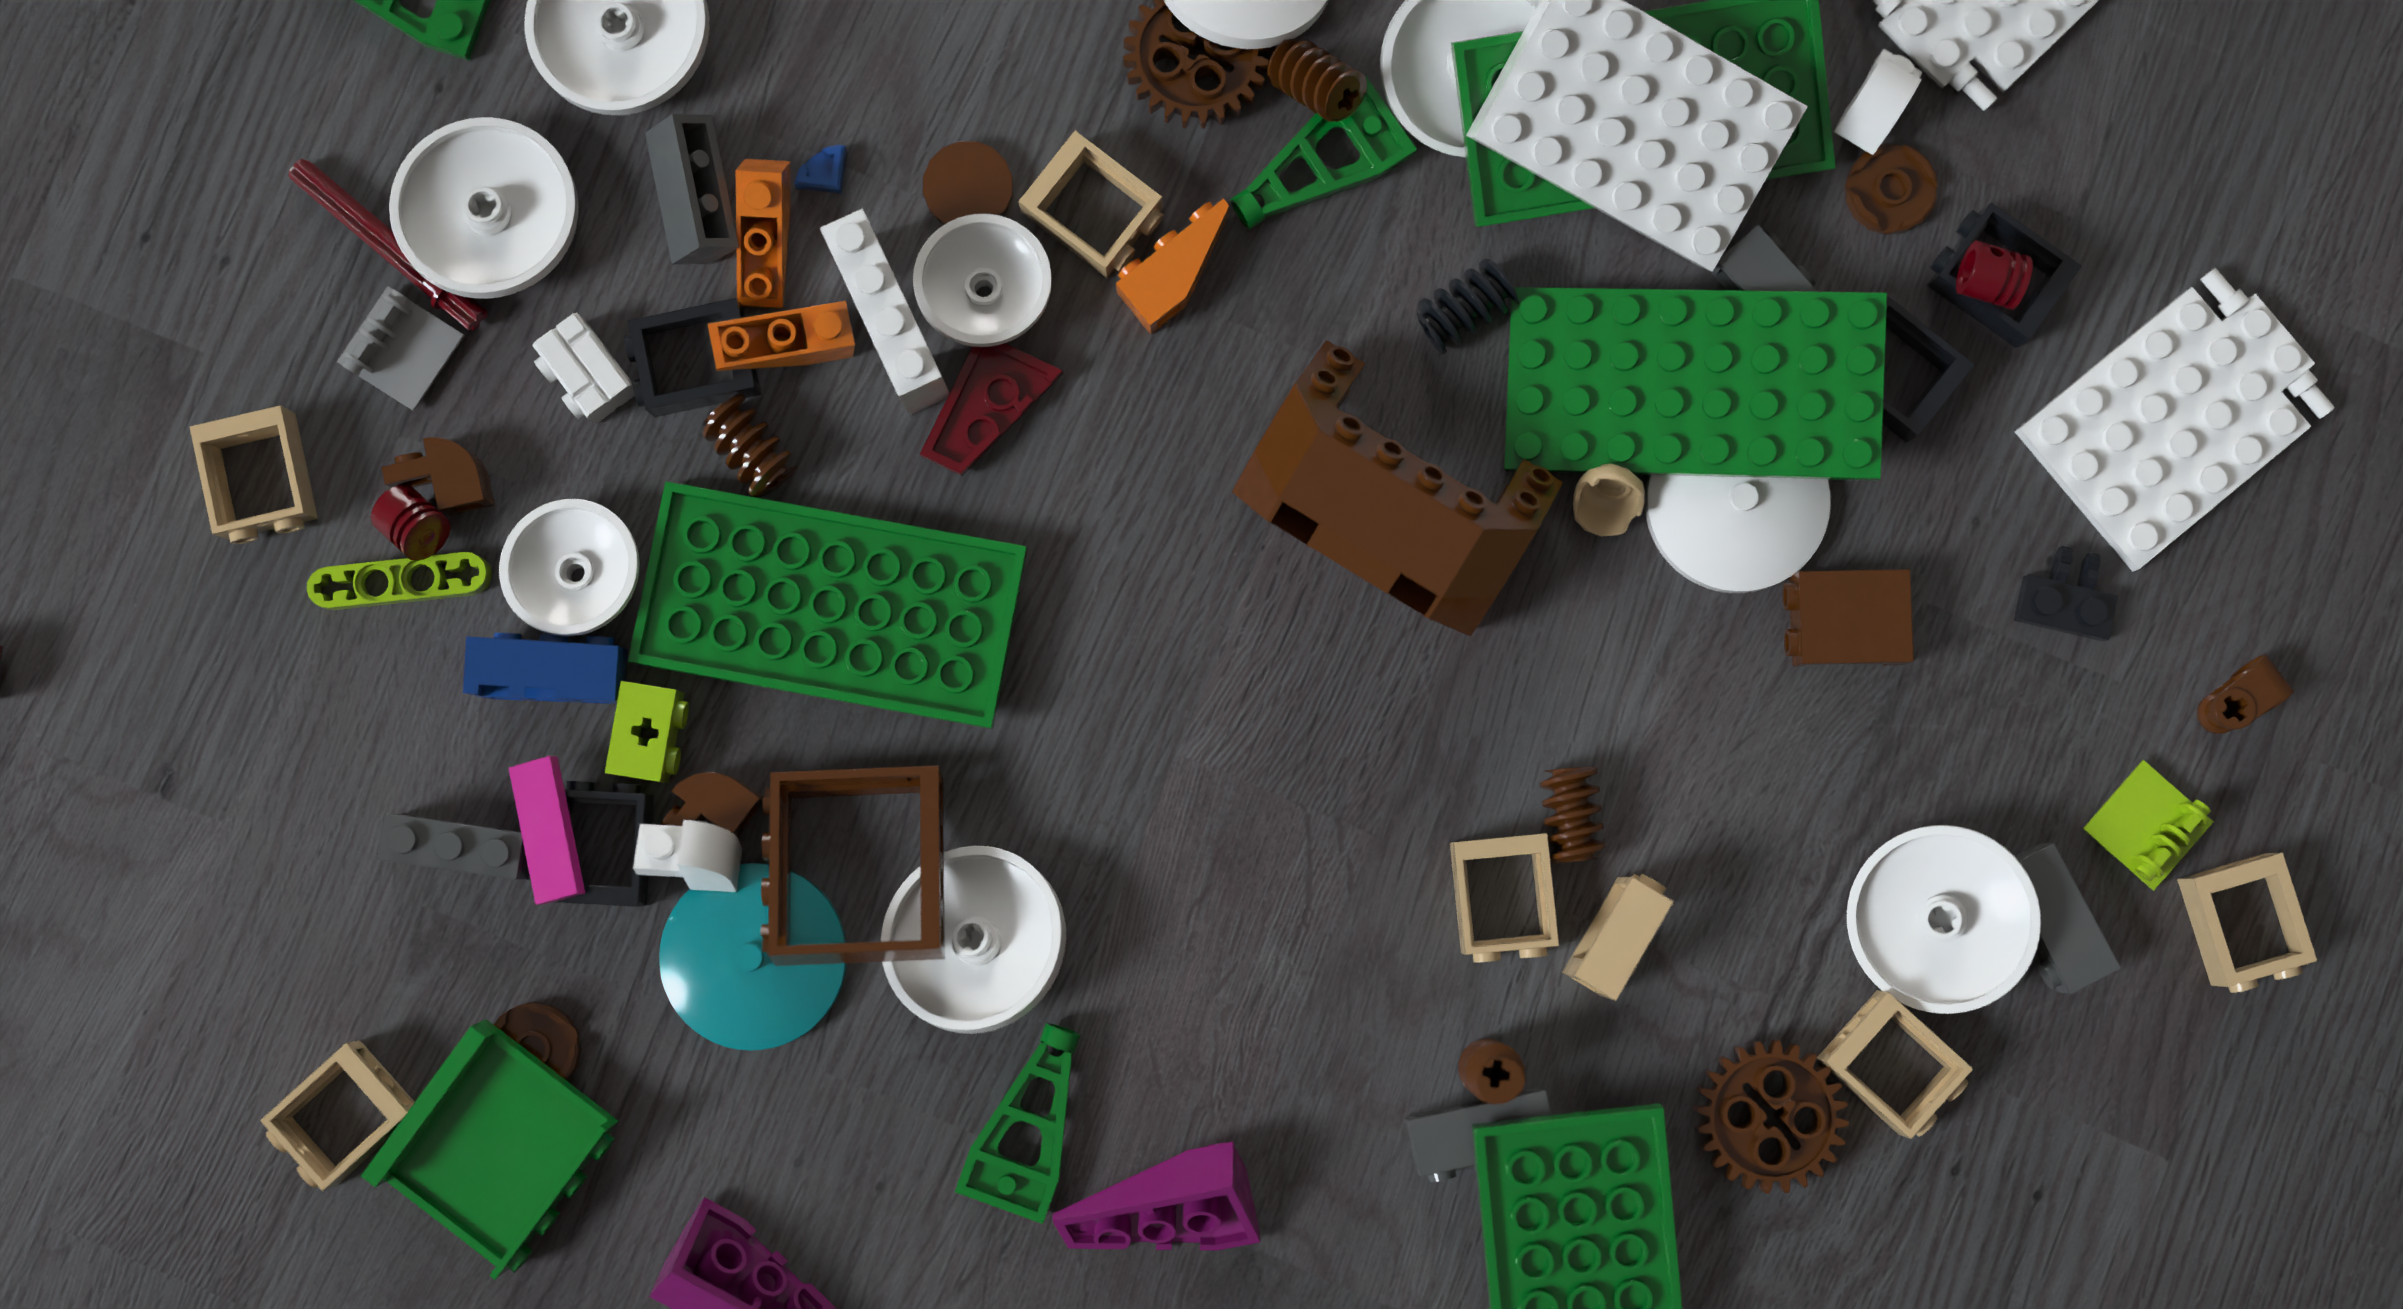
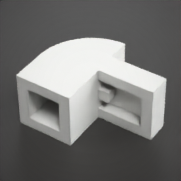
(1879, 101)
(697, 851)

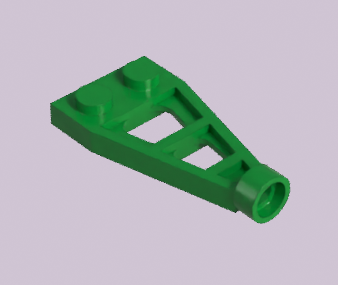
(449, 29)
(1371, 130)
(1004, 1181)

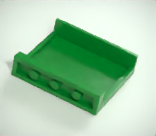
(494, 1146)

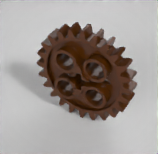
(1178, 89)
(1800, 1088)

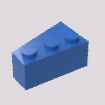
(544, 669)

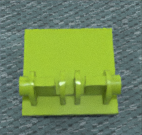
(2149, 824)

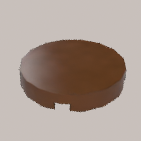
(967, 181)
(1891, 189)
(545, 1034)

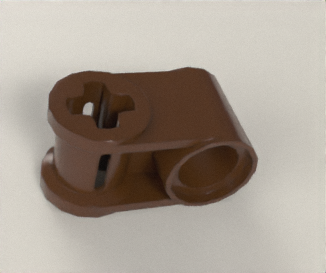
(2247, 693)

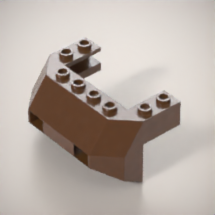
(1386, 508)

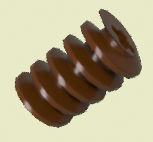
(1317, 79)
(747, 447)
(1572, 814)
(1498, 1087)

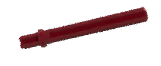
(380, 239)

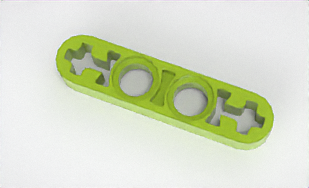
(399, 577)

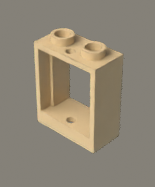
(1058, 174)
(245, 428)
(2208, 931)
(1618, 935)
(1529, 945)
(1862, 1029)
(372, 1079)

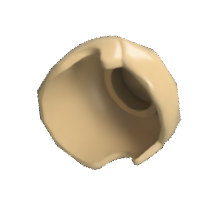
(1608, 500)

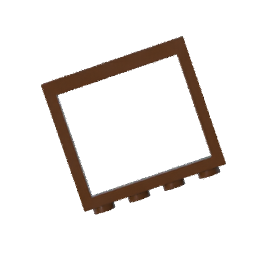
(777, 850)

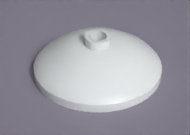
(976, 254)
(546, 551)

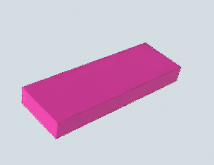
(546, 830)

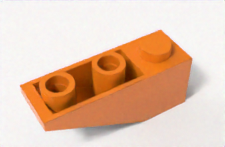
(762, 231)
(1167, 278)
(783, 338)

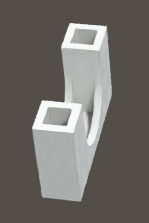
(885, 312)

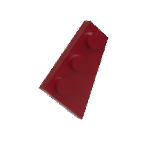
(985, 403)

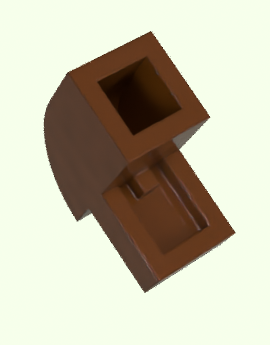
(455, 472)
(716, 797)

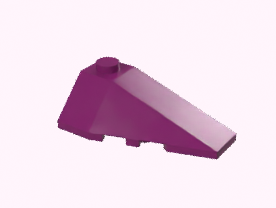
(1185, 1199)
(727, 1267)

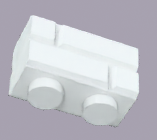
(583, 368)

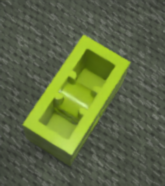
(640, 708)

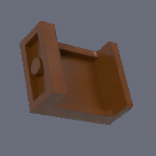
(1849, 617)

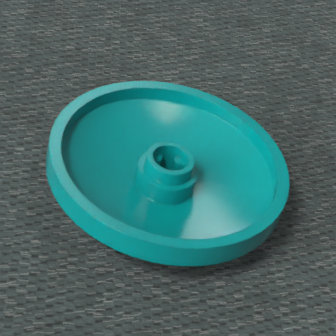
(724, 979)

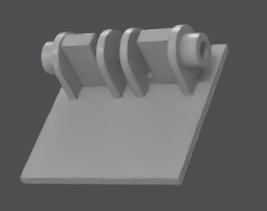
(400, 348)

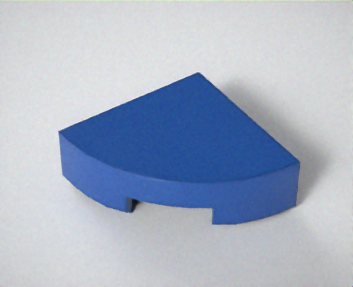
(823, 170)

